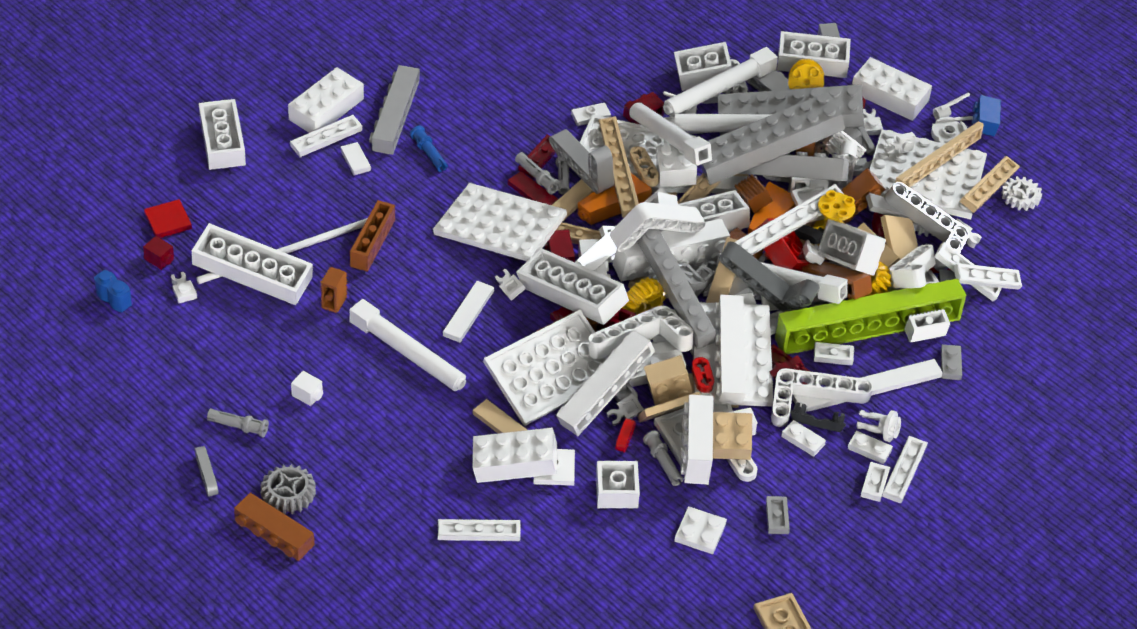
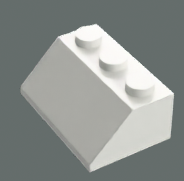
(663, 351)

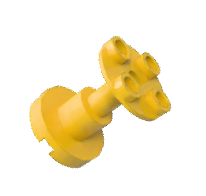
(806, 74)
(835, 207)

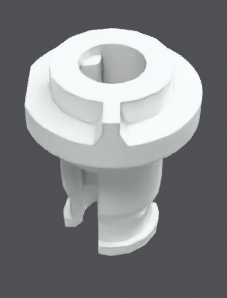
(888, 425)

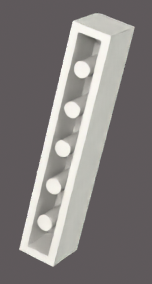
(730, 349)
(605, 383)

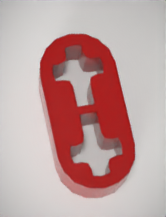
(698, 375)
(625, 435)

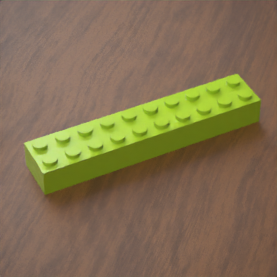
(866, 316)

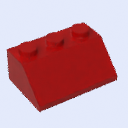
(786, 251)

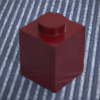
(158, 252)

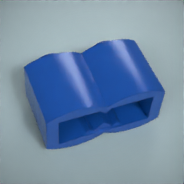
(112, 291)

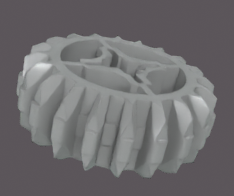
(288, 484)

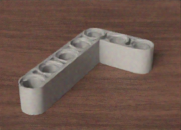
(592, 167)
(928, 217)

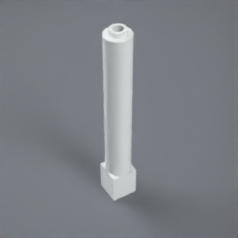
(759, 64)
(714, 122)
(695, 149)
(831, 287)
(369, 319)

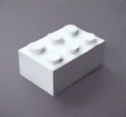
(701, 64)

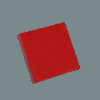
(168, 218)

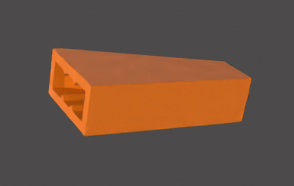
(781, 204)
(606, 205)

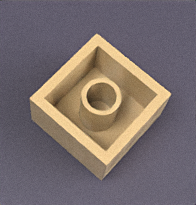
(668, 380)
(732, 435)

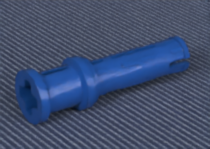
(425, 143)

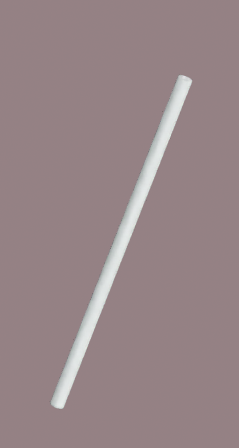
(299, 245)

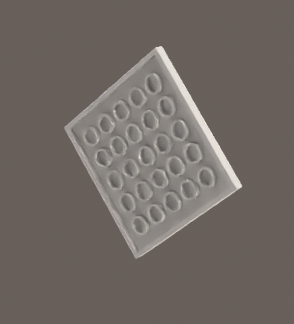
(941, 187)

